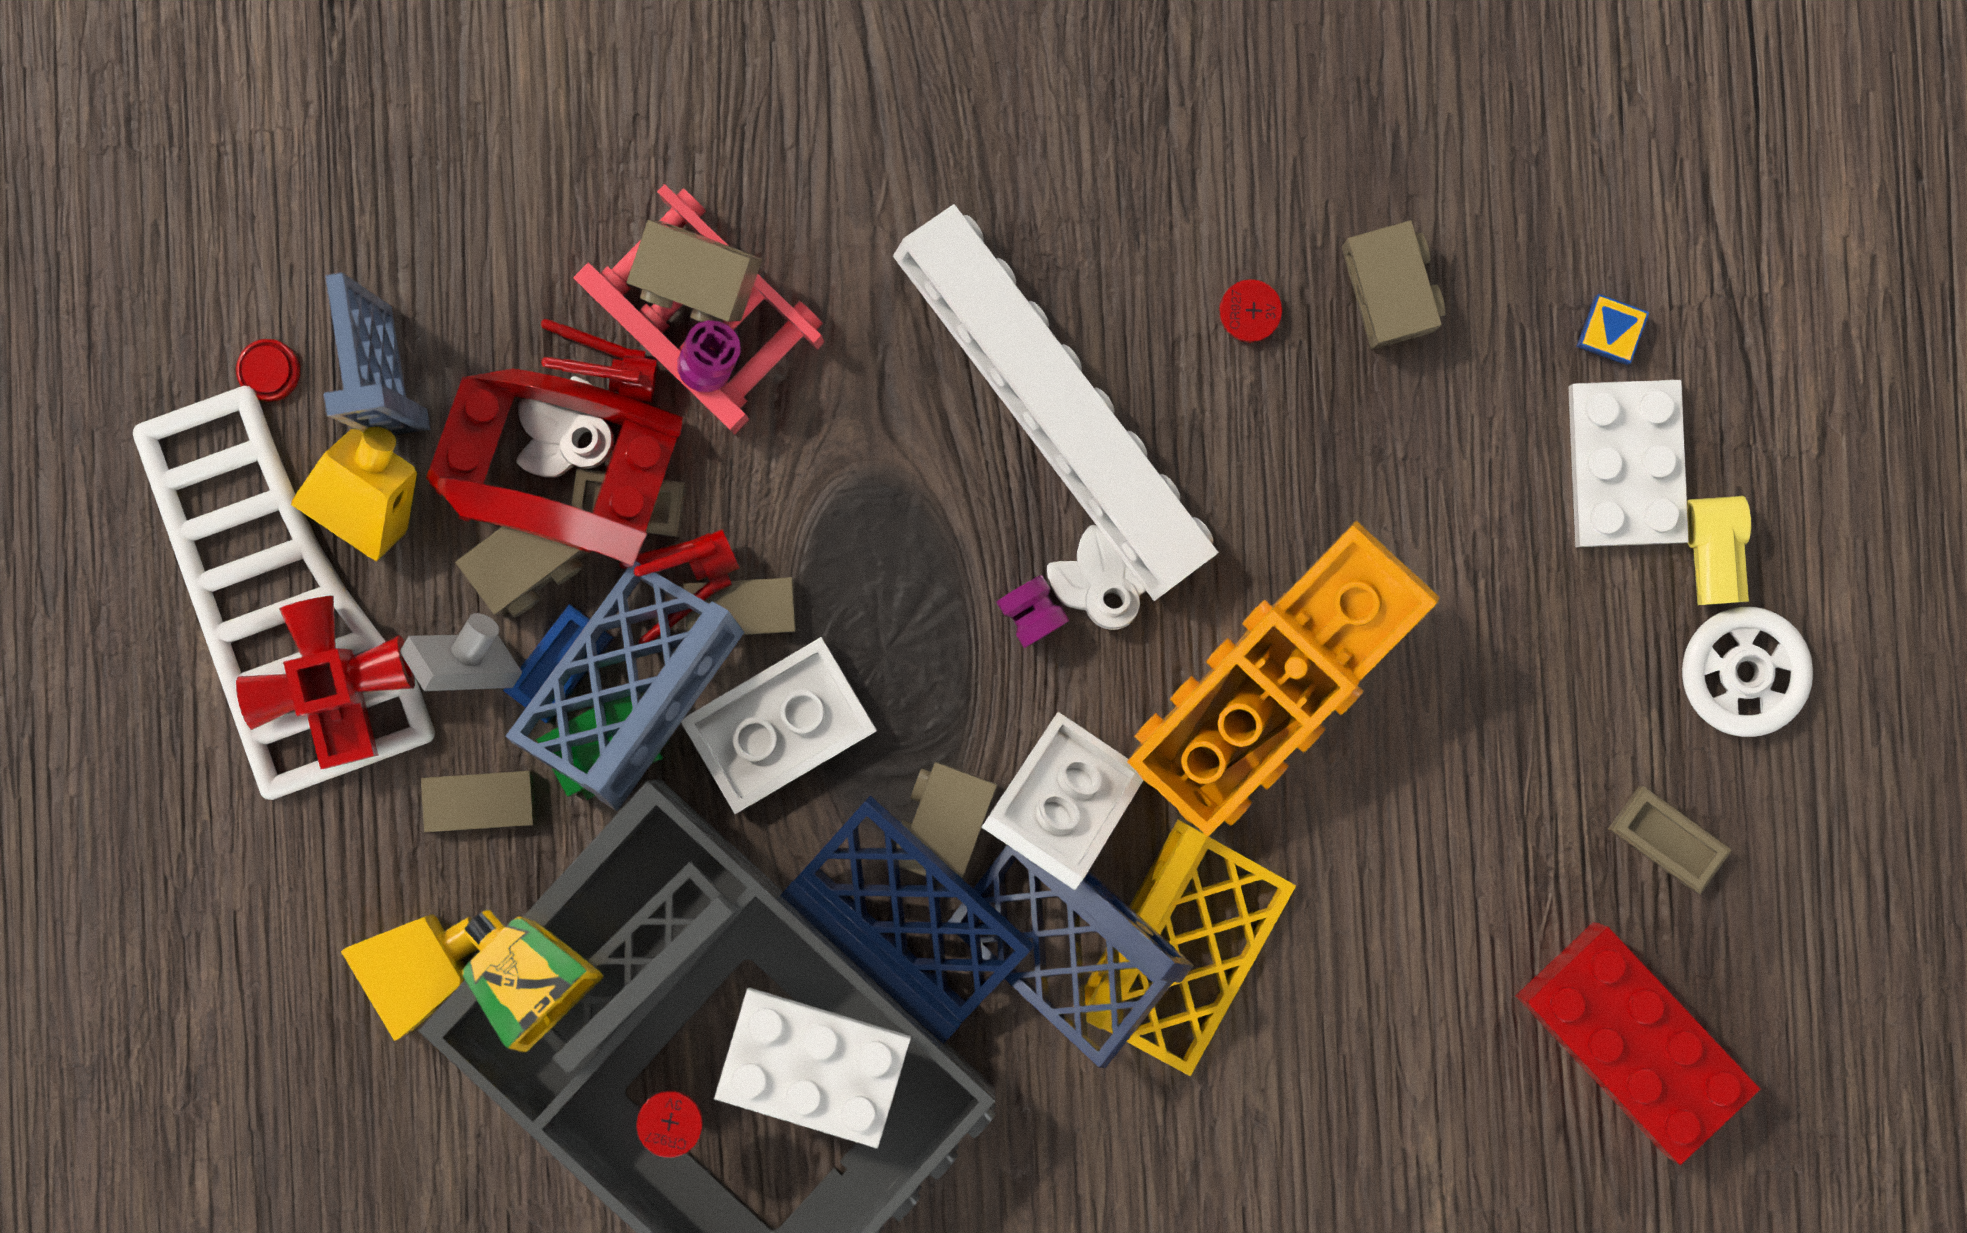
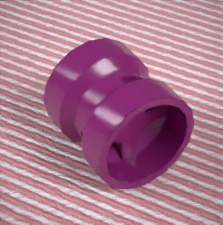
(702, 367)
(1034, 624)

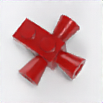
(325, 684)

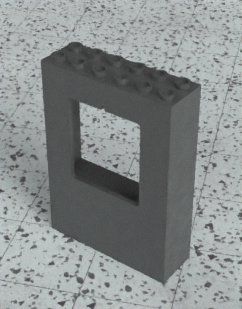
(587, 1113)

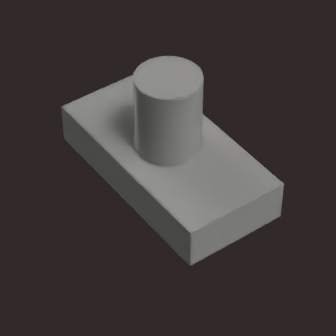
(464, 660)

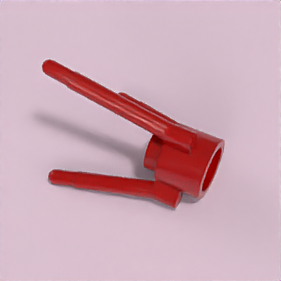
(630, 377)
(707, 556)

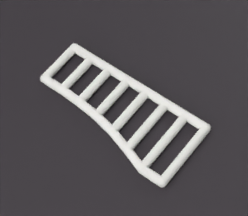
(302, 546)

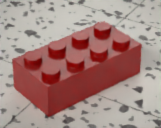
(1637, 1042)

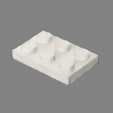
(1628, 463)
(778, 725)
(1064, 801)
(812, 1067)

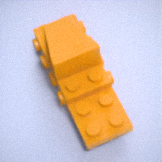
(1280, 680)

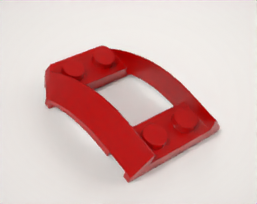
(628, 488)

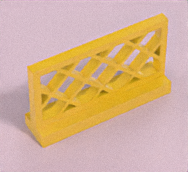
(1155, 903)

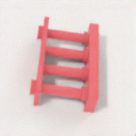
(650, 322)

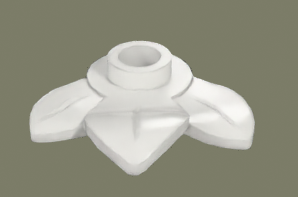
(556, 438)
(1094, 575)

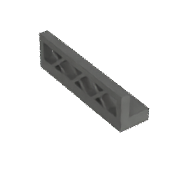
(658, 968)

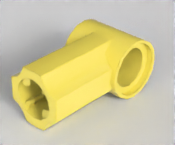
(1719, 535)

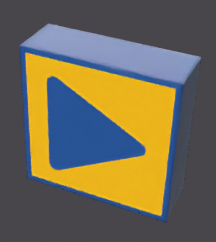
(1612, 329)

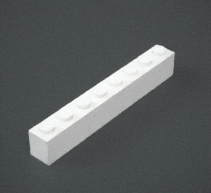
(1055, 401)

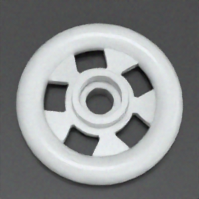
(1790, 655)

